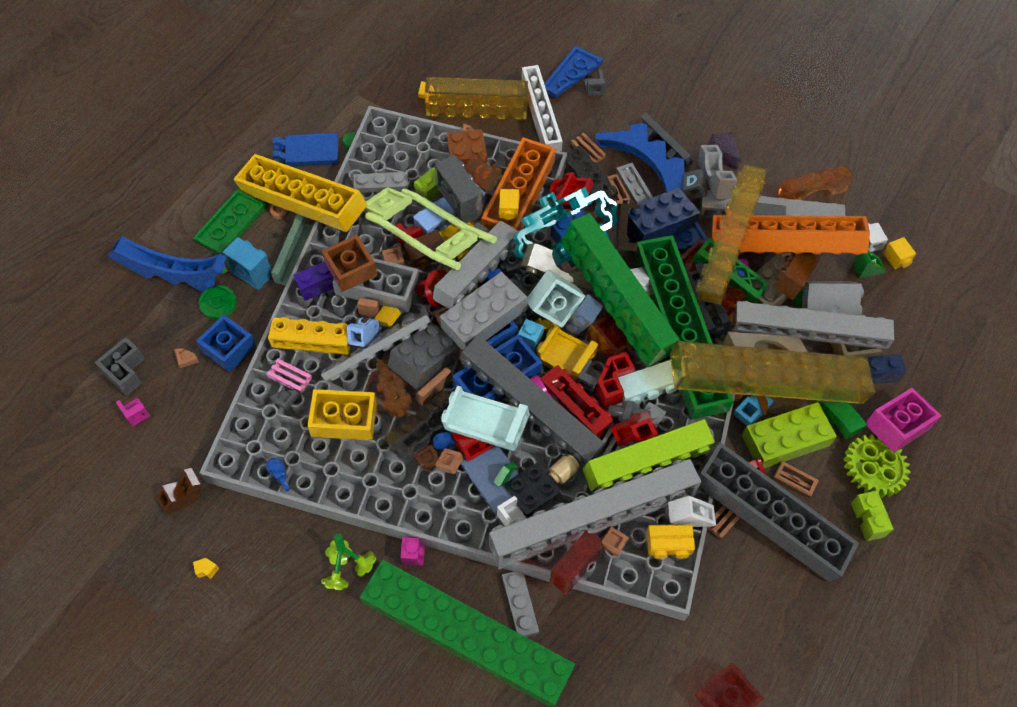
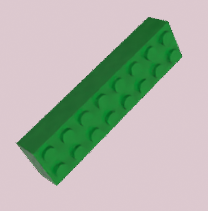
(619, 290)

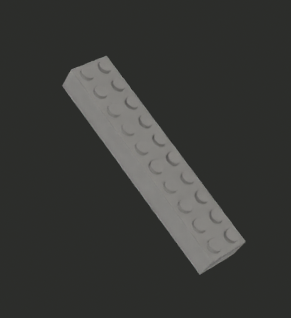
(592, 513)

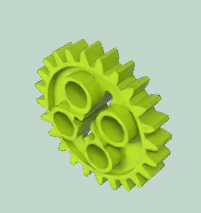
(878, 464)

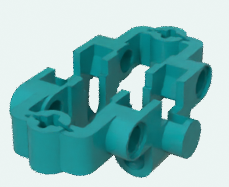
(554, 212)

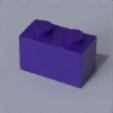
(314, 281)

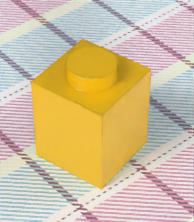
(509, 204)
(899, 253)

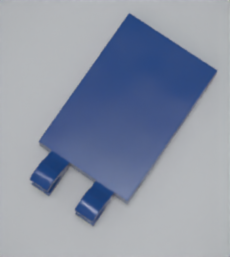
(307, 149)

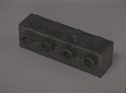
(582, 166)

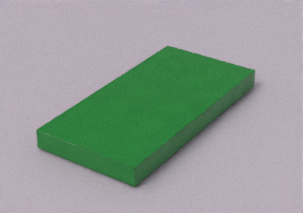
(229, 222)

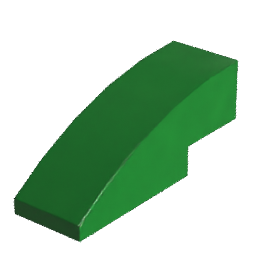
(843, 416)

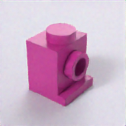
(412, 552)

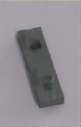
(675, 149)

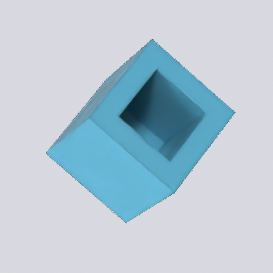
(532, 334)

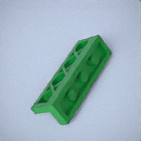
(737, 282)

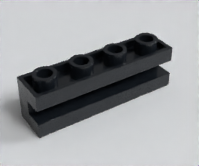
(713, 314)

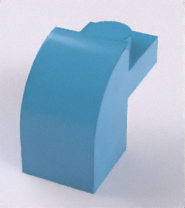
(750, 410)

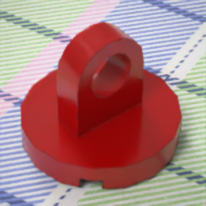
(427, 293)

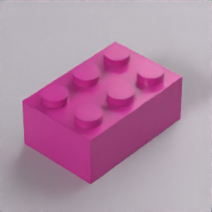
(902, 420)

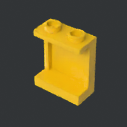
(565, 351)

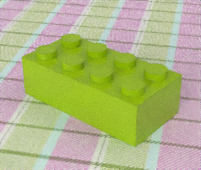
(789, 435)

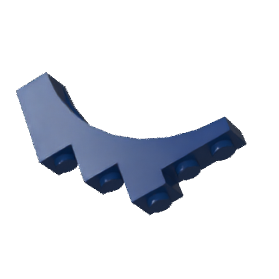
(653, 153)
(147, 263)

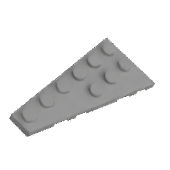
(382, 341)

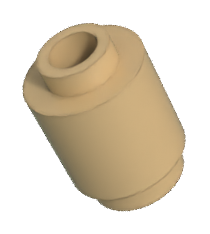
(563, 469)

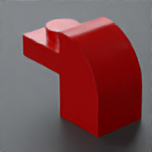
(637, 427)

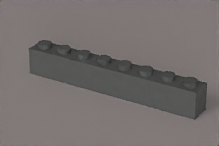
(543, 409)

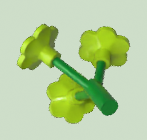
(338, 555)

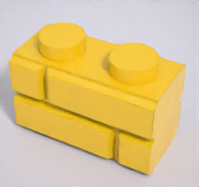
(670, 540)

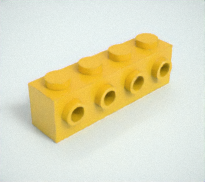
(309, 336)

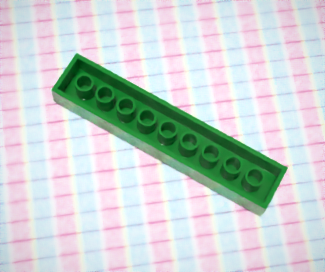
(677, 303)
(468, 634)

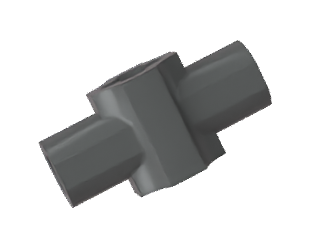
(623, 412)

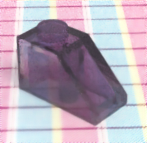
(728, 147)

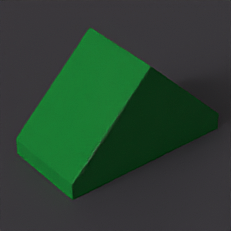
(868, 265)

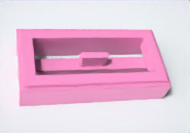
(276, 368)

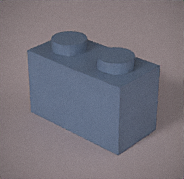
(583, 315)

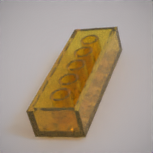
(476, 98)

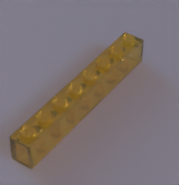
(732, 234)

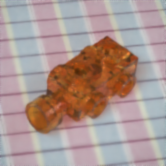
(392, 390)

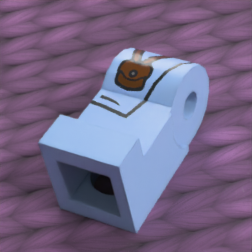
(365, 329)

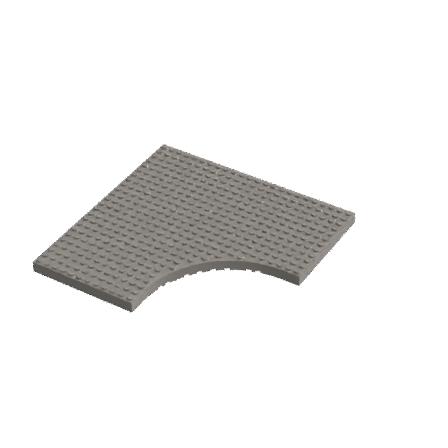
(391, 493)

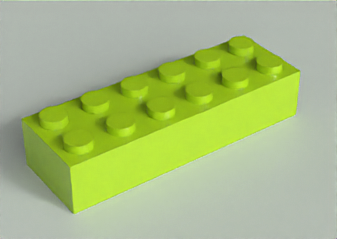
(648, 455)

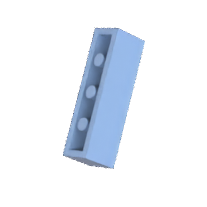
(430, 221)

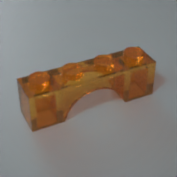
(833, 179)

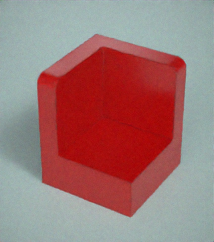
(411, 231)

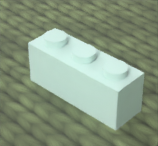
(648, 383)

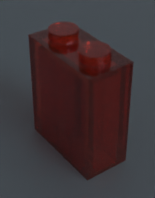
(576, 562)

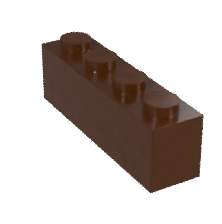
(796, 273)

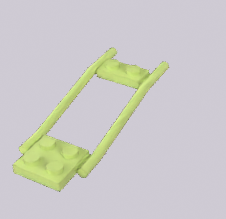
(389, 202)

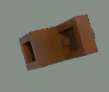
(181, 493)

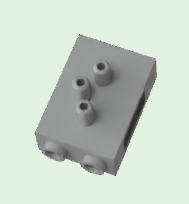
(833, 296)

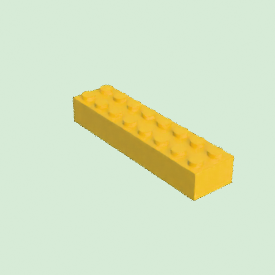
(301, 192)

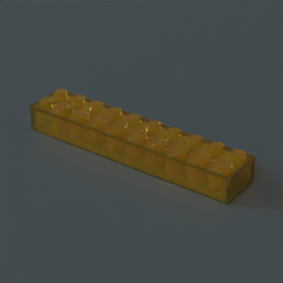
(771, 372)

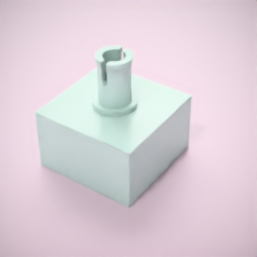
(555, 298)

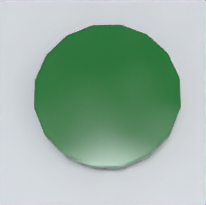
(217, 301)

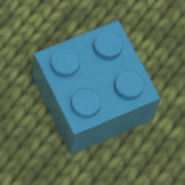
(248, 263)

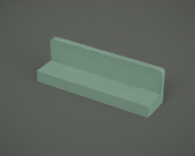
(291, 250)

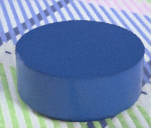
(443, 441)

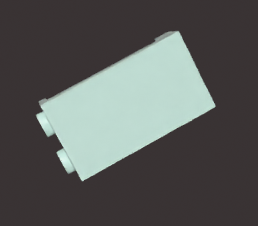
(485, 419)

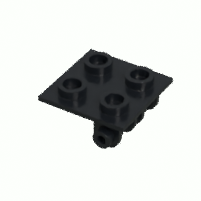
(532, 488)

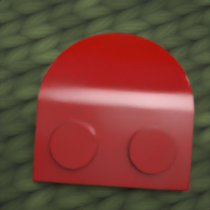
(569, 185)

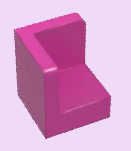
(134, 411)

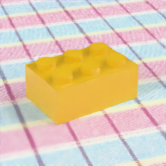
(342, 414)

